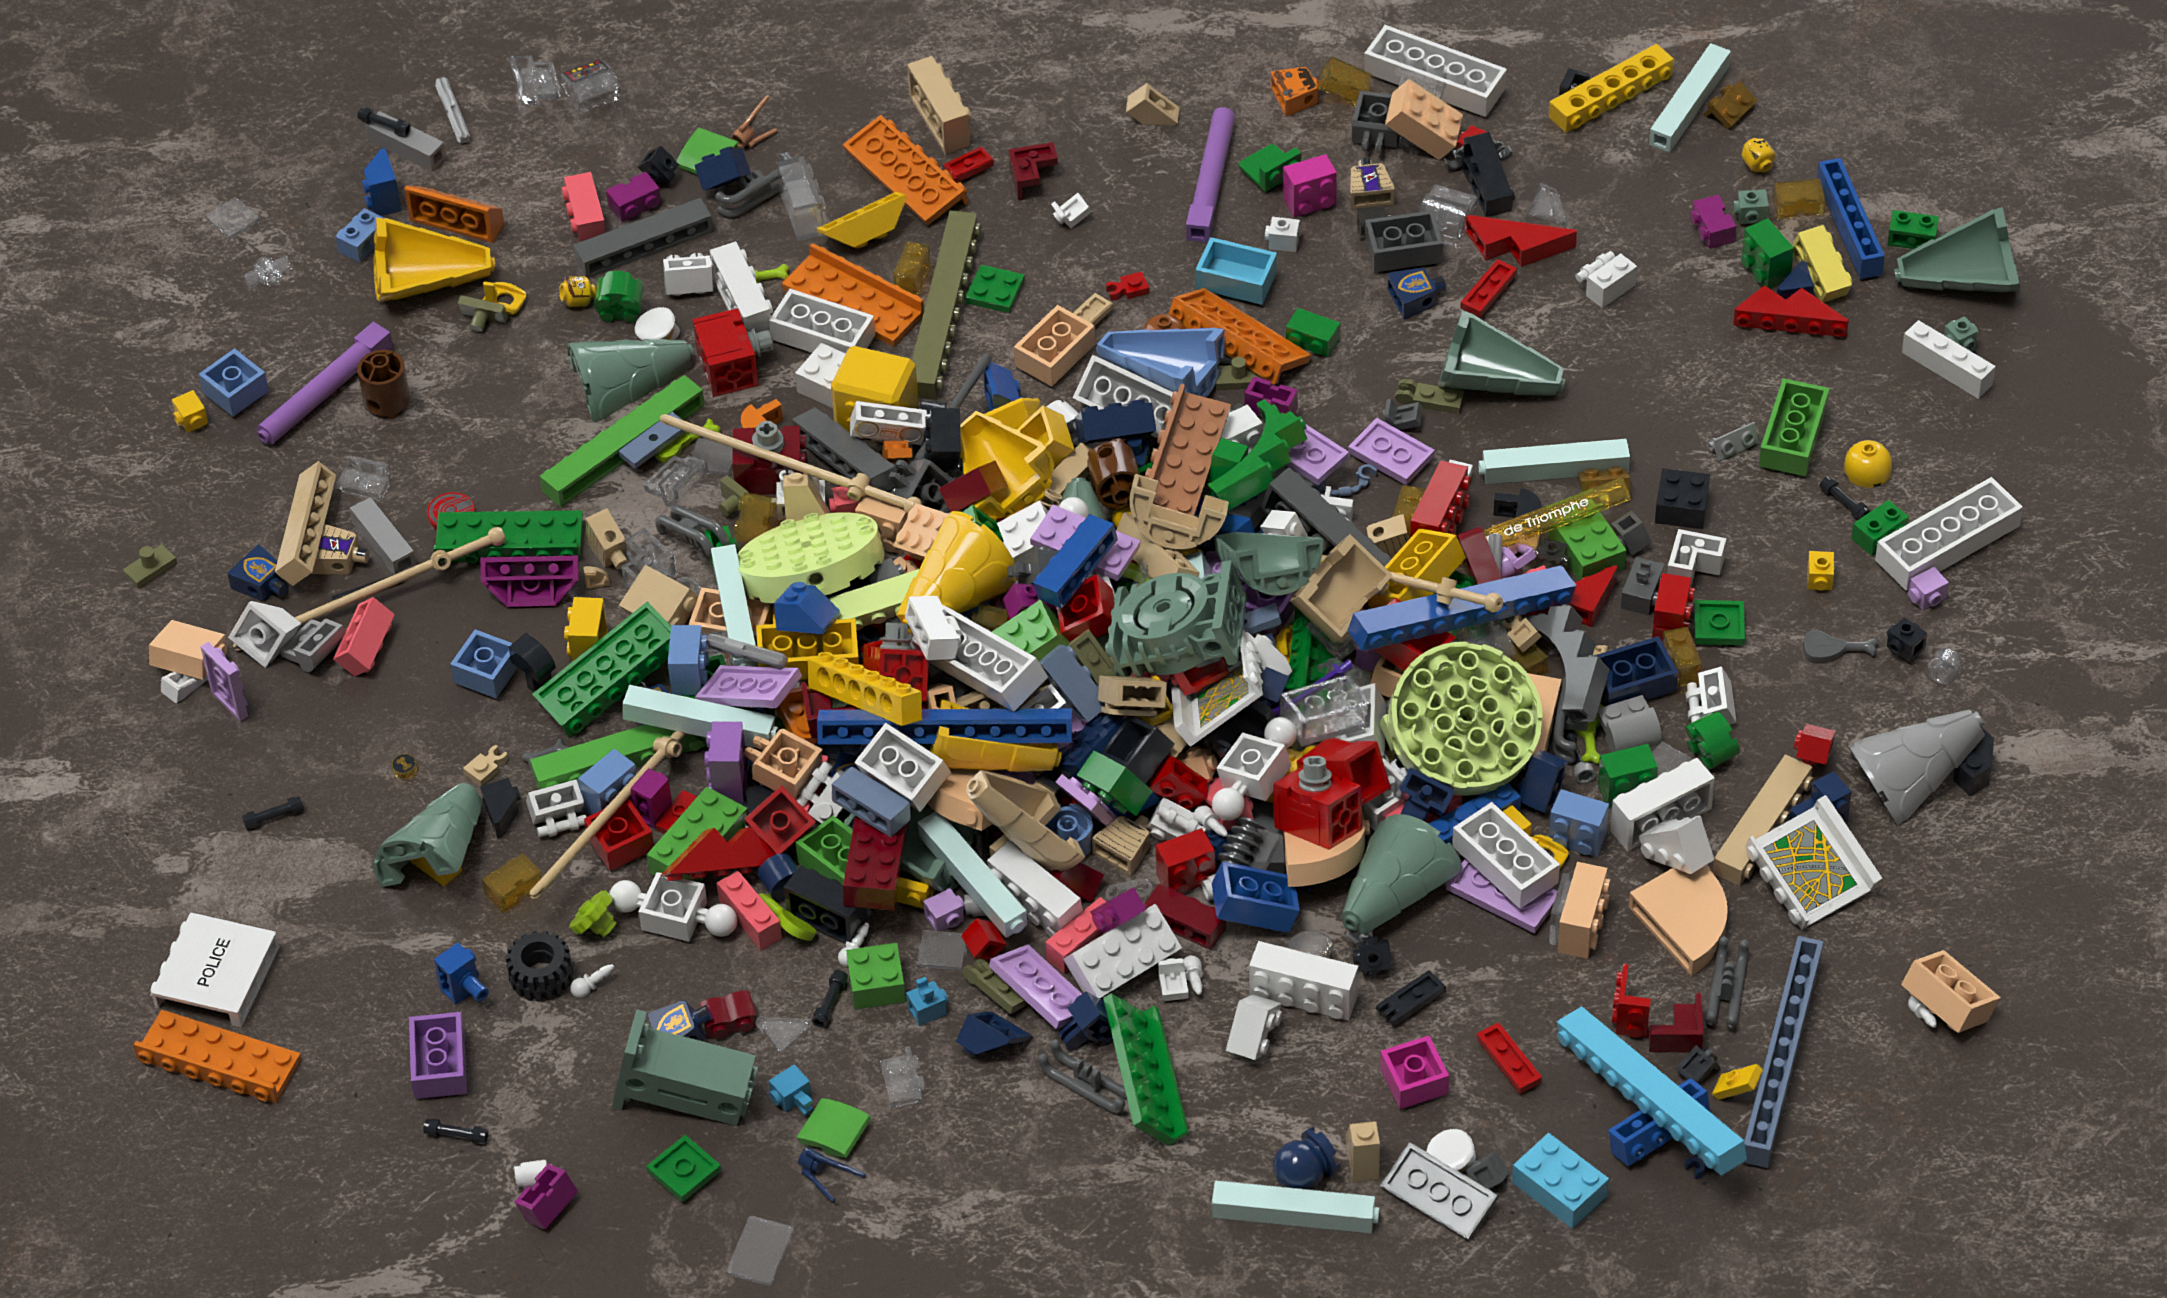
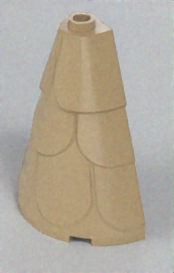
(1021, 815)

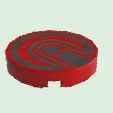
(448, 503)

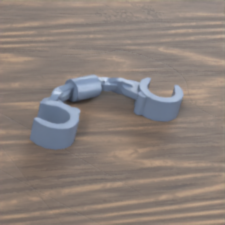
(1347, 491)

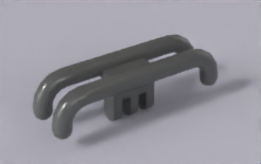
(756, 187)
(691, 528)
(1561, 723)
(1727, 984)
(1085, 1080)

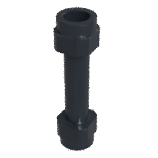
(400, 127)
(1830, 486)
(251, 819)
(822, 1014)
(434, 1127)

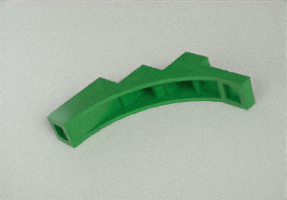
(1269, 454)

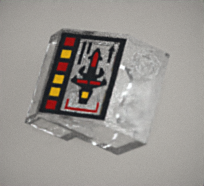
(591, 85)

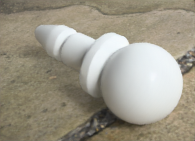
(1209, 820)
(856, 942)
(1194, 972)
(582, 986)
(1921, 1011)

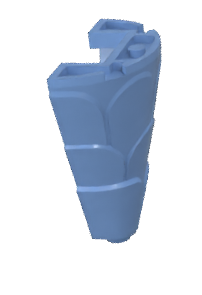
(1168, 356)

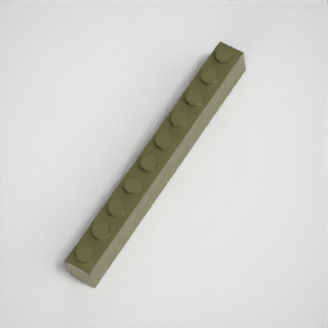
(944, 300)

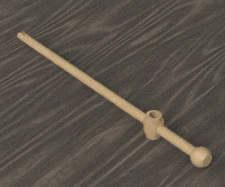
(857, 486)
(495, 537)
(1446, 591)
(664, 747)

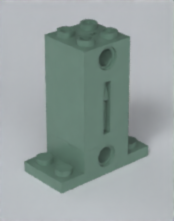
(684, 1074)

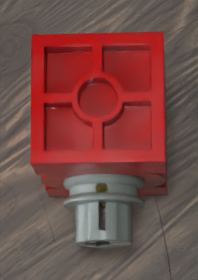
(729, 351)
(898, 659)
(1317, 804)

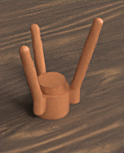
(745, 133)

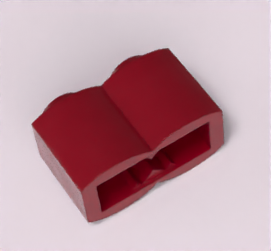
(730, 1014)

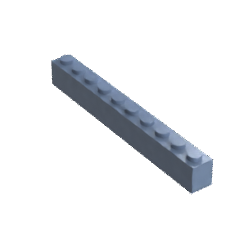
(1782, 1051)

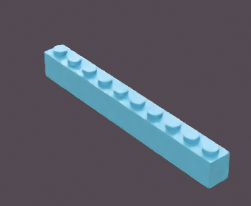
(1651, 1091)

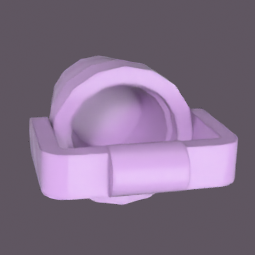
(1510, 564)

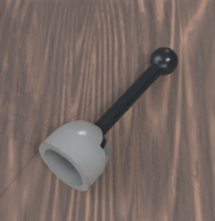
(1586, 768)

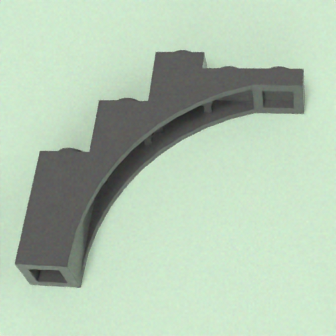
(1584, 671)

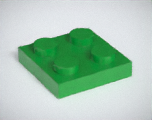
(995, 288)
(1719, 622)
(683, 1168)

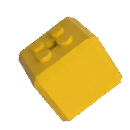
(872, 378)

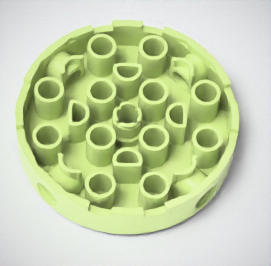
(814, 551)
(1472, 683)

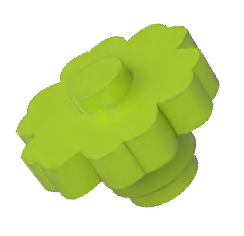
(594, 915)

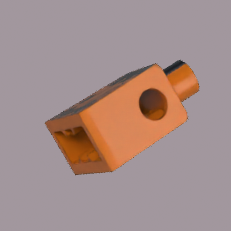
(1294, 89)

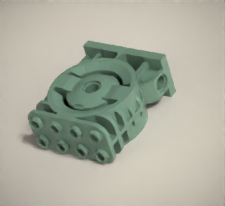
(1184, 622)

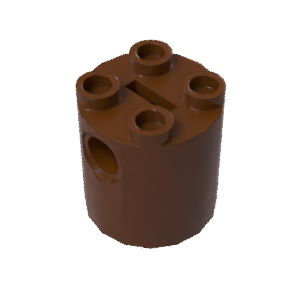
(383, 383)
(1113, 472)

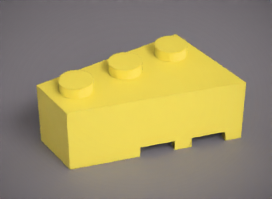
(1823, 262)

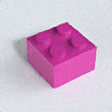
(1309, 185)
(1414, 1072)

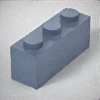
(1072, 682)
(871, 801)

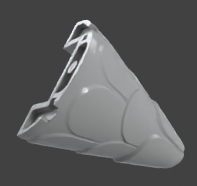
(1916, 758)

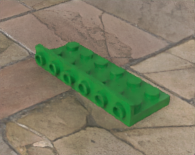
(525, 533)
(1305, 655)
(606, 670)
(1146, 1070)

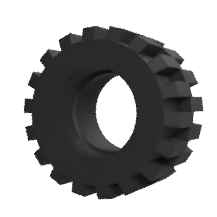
(542, 981)

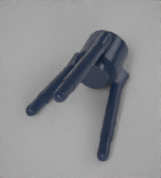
(815, 1162)

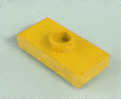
(1737, 1081)

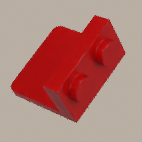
(1196, 678)
(1629, 1012)

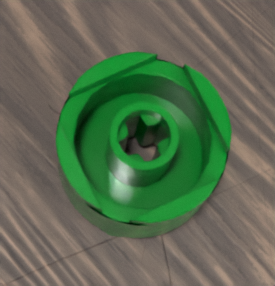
(618, 296)
(1712, 740)

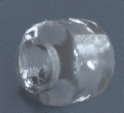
(1944, 666)

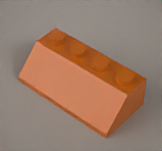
(454, 213)

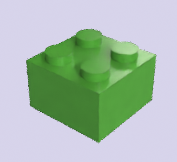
(875, 976)

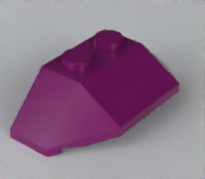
(530, 579)

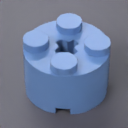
(1073, 822)

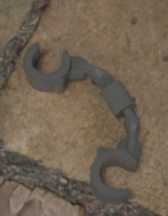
(1458, 154)

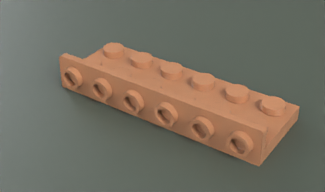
(1186, 450)

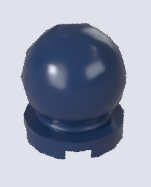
(1305, 1161)

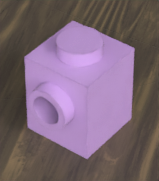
(1928, 588)
(944, 910)

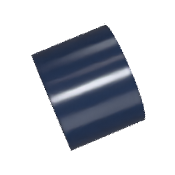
(776, 873)

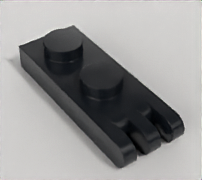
(1411, 998)

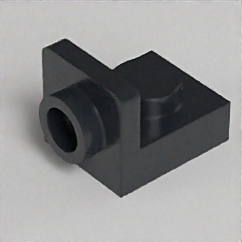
(1572, 79)
(1698, 1064)

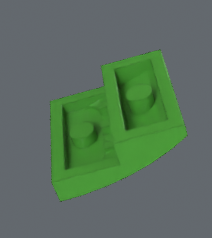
(700, 145)
(834, 1127)

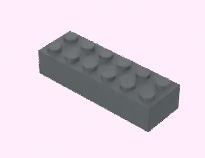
(1317, 516)

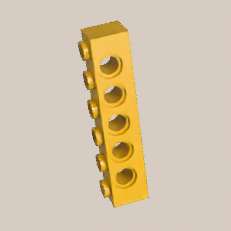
(1611, 88)
(864, 689)

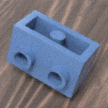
(358, 236)

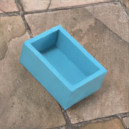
(1236, 270)
(1560, 1180)

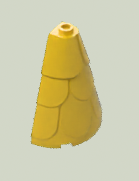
(421, 260)
(1021, 459)
(962, 567)
(990, 755)

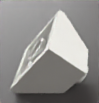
(263, 631)

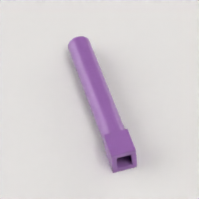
(1201, 212)
(324, 384)

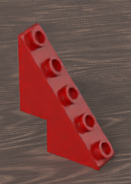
(1524, 240)
(1797, 314)
(1590, 595)
(715, 855)

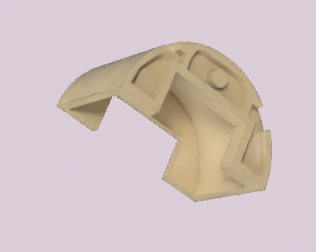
(1171, 527)
(1341, 588)

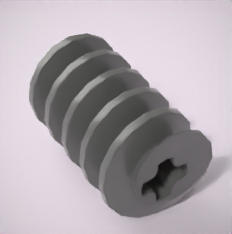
(1241, 841)

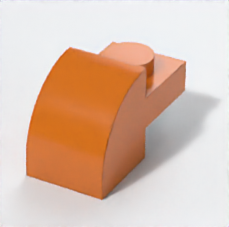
(768, 412)
(896, 451)

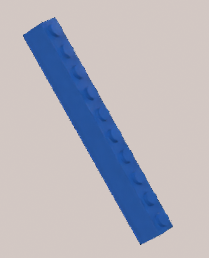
(1428, 617)
(982, 724)

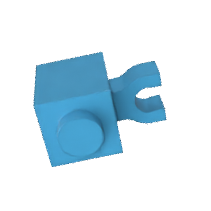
(926, 1001)
(790, 1090)

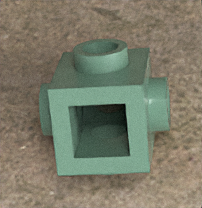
(1751, 206)
(1963, 333)

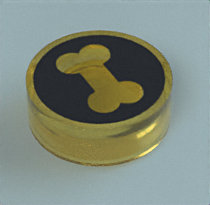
(404, 766)

